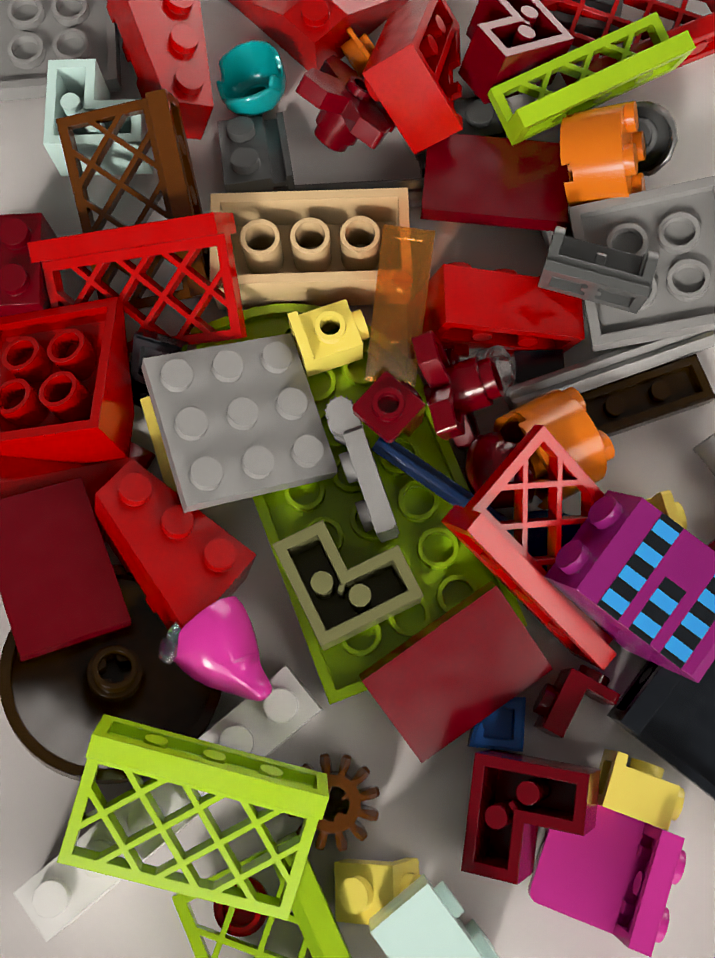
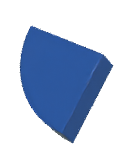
(502, 728)

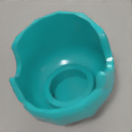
(251, 78)

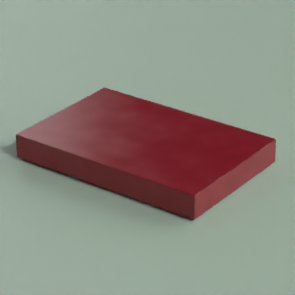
(495, 183)
(56, 570)
(456, 671)

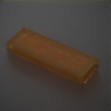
(399, 302)

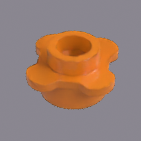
(357, 51)

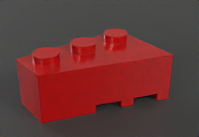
(414, 72)
(499, 308)
(173, 555)

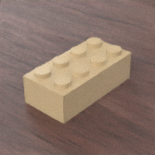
(308, 243)

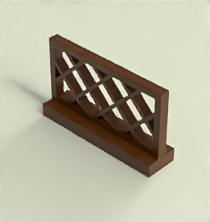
(174, 171)

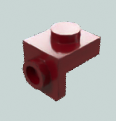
(390, 408)
(559, 702)

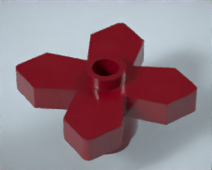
(345, 107)
(455, 388)

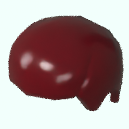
(484, 458)

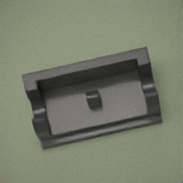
(597, 272)

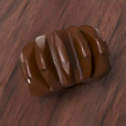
(345, 818)

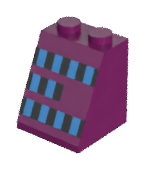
(643, 583)

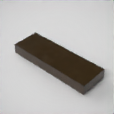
(648, 396)

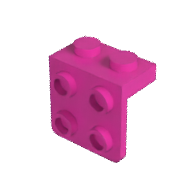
(612, 877)

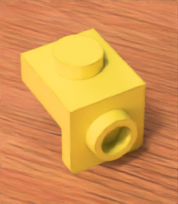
(369, 885)

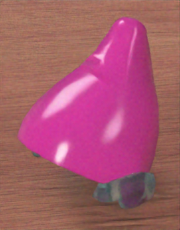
(219, 650)

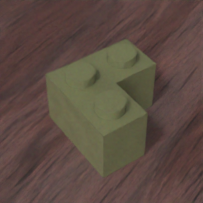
(339, 599)

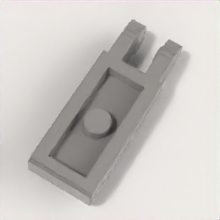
(361, 467)

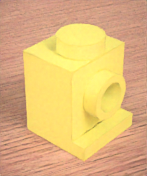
(323, 351)
(638, 790)

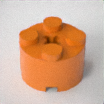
(602, 153)
(569, 423)

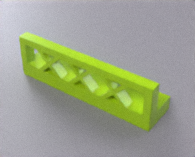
(590, 87)

